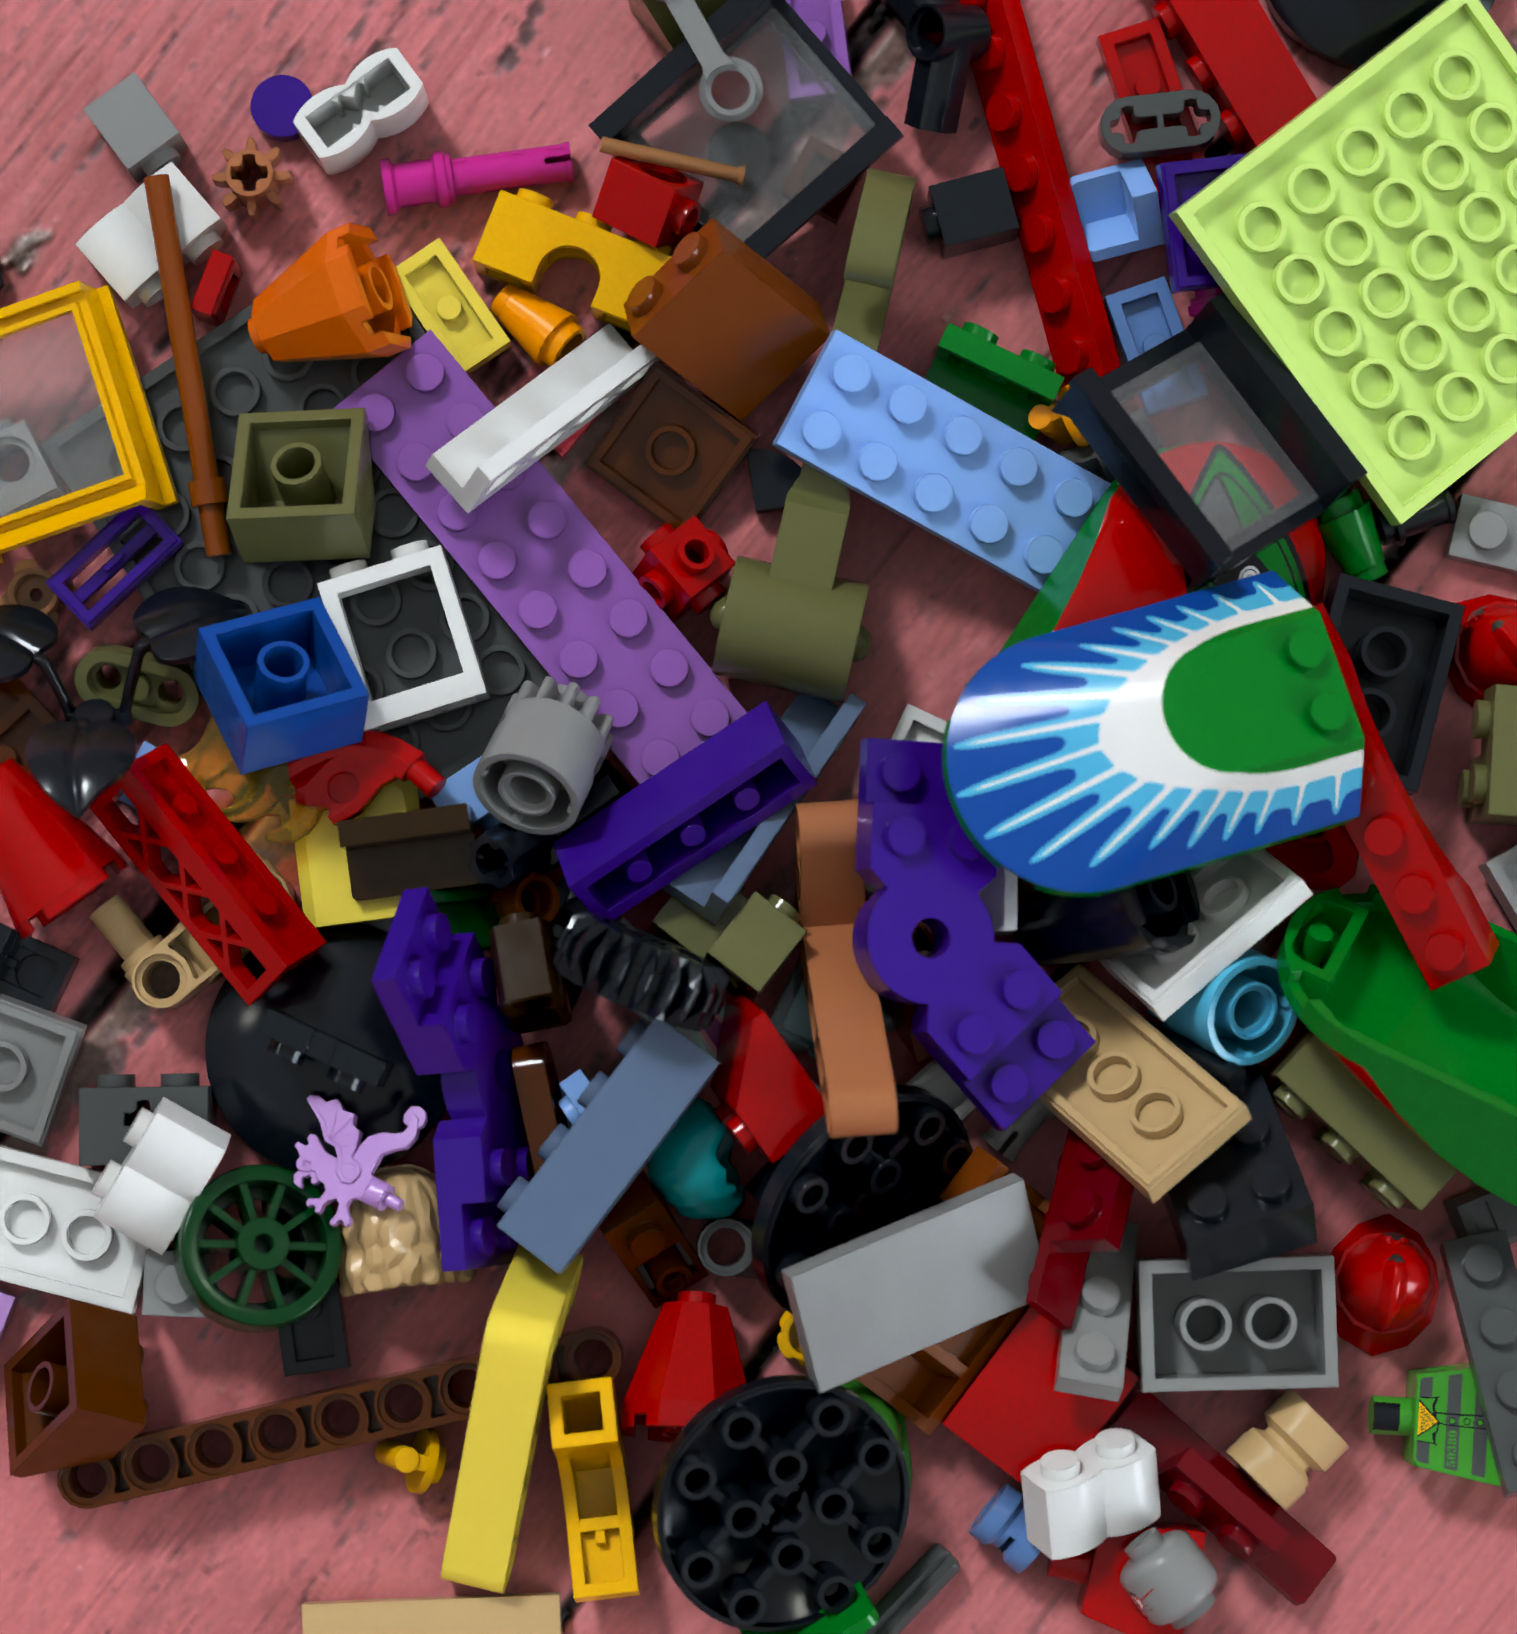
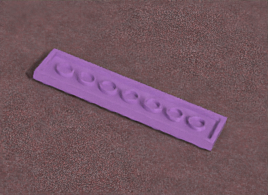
(545, 569)

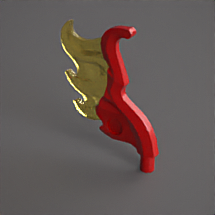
(302, 789)

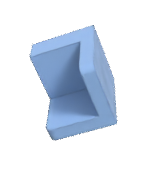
(1118, 209)

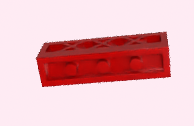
(213, 865)

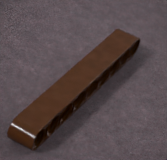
(313, 1431)

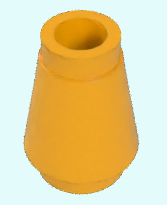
(537, 324)

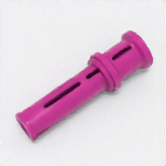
(445, 178)

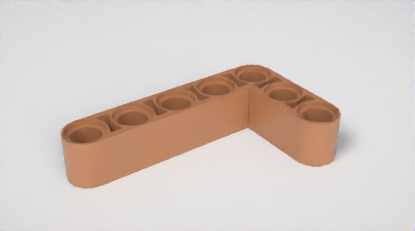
(841, 1004)

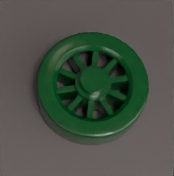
(257, 1249)

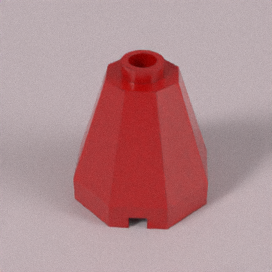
(683, 1366)

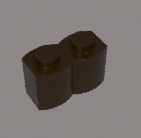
(526, 980)

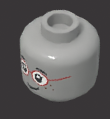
(1168, 1577)

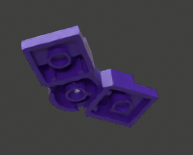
(978, 1001)
(449, 1023)

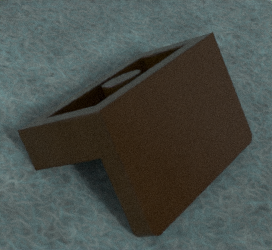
(408, 851)

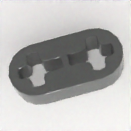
(1156, 109)

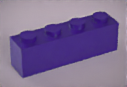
(684, 813)

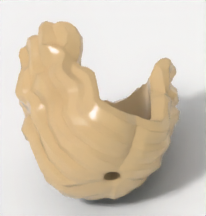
(393, 1246)

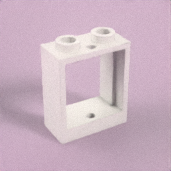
(430, 698)

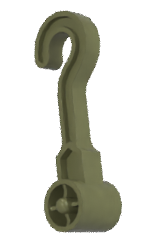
(792, 617)

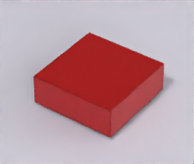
(216, 288)

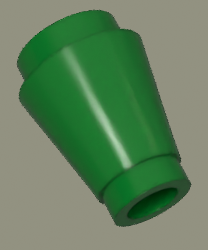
(1353, 536)

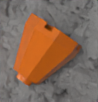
(333, 303)

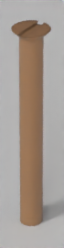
(673, 160)

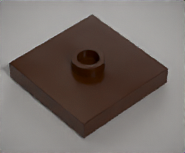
(671, 448)

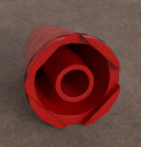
(45, 853)

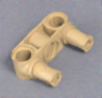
(145, 952)

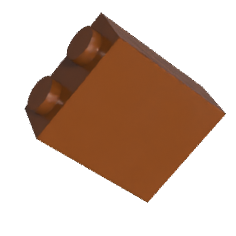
(725, 319)

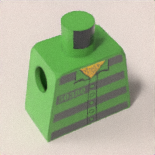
(1438, 1423)

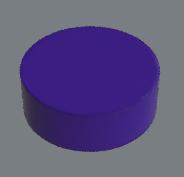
(276, 105)

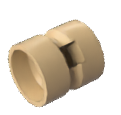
(1287, 1448)

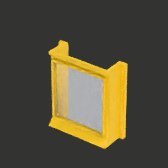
(72, 418)

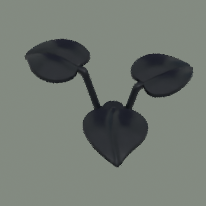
(93, 748)

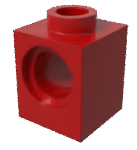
(649, 201)

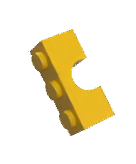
(529, 237)

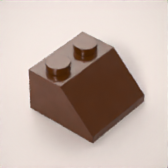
(74, 1390)

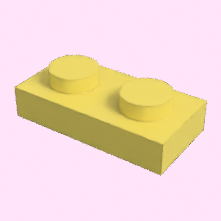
(451, 307)

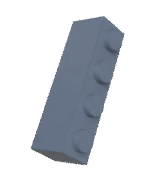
(608, 1143)

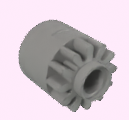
(543, 757)

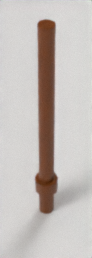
(208, 490)

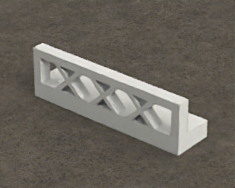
(539, 417)

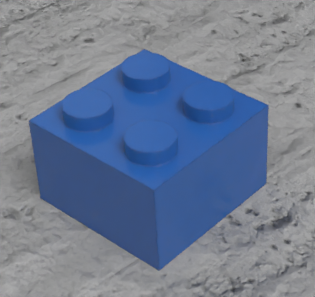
(280, 685)

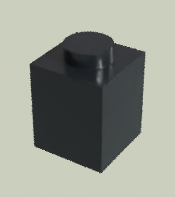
(969, 213)

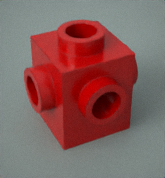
(684, 568)

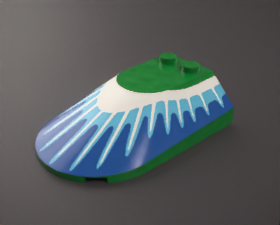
(1156, 740)

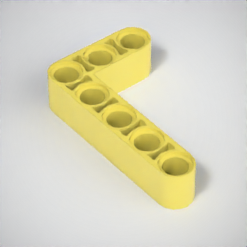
(506, 1420)

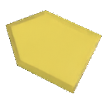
(325, 870)

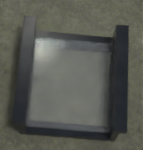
(797, 146)
(1213, 442)

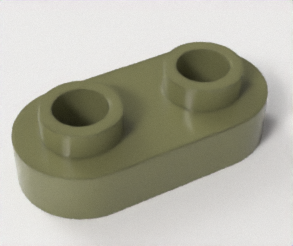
(150, 700)

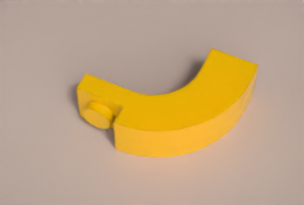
(594, 1488)

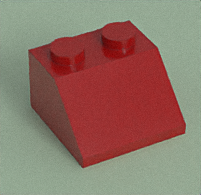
(761, 1083)

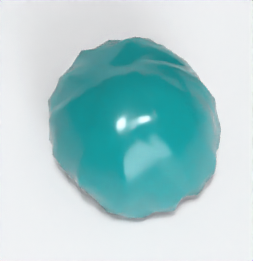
(695, 1167)

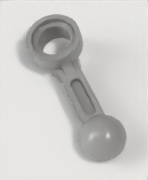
(714, 61)

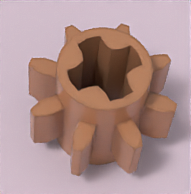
(238, 170)

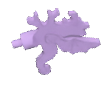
(352, 1172)

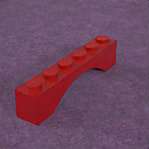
(1408, 867)

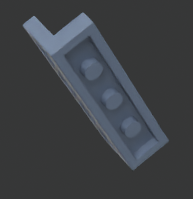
(720, 877)

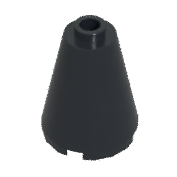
(1111, 925)

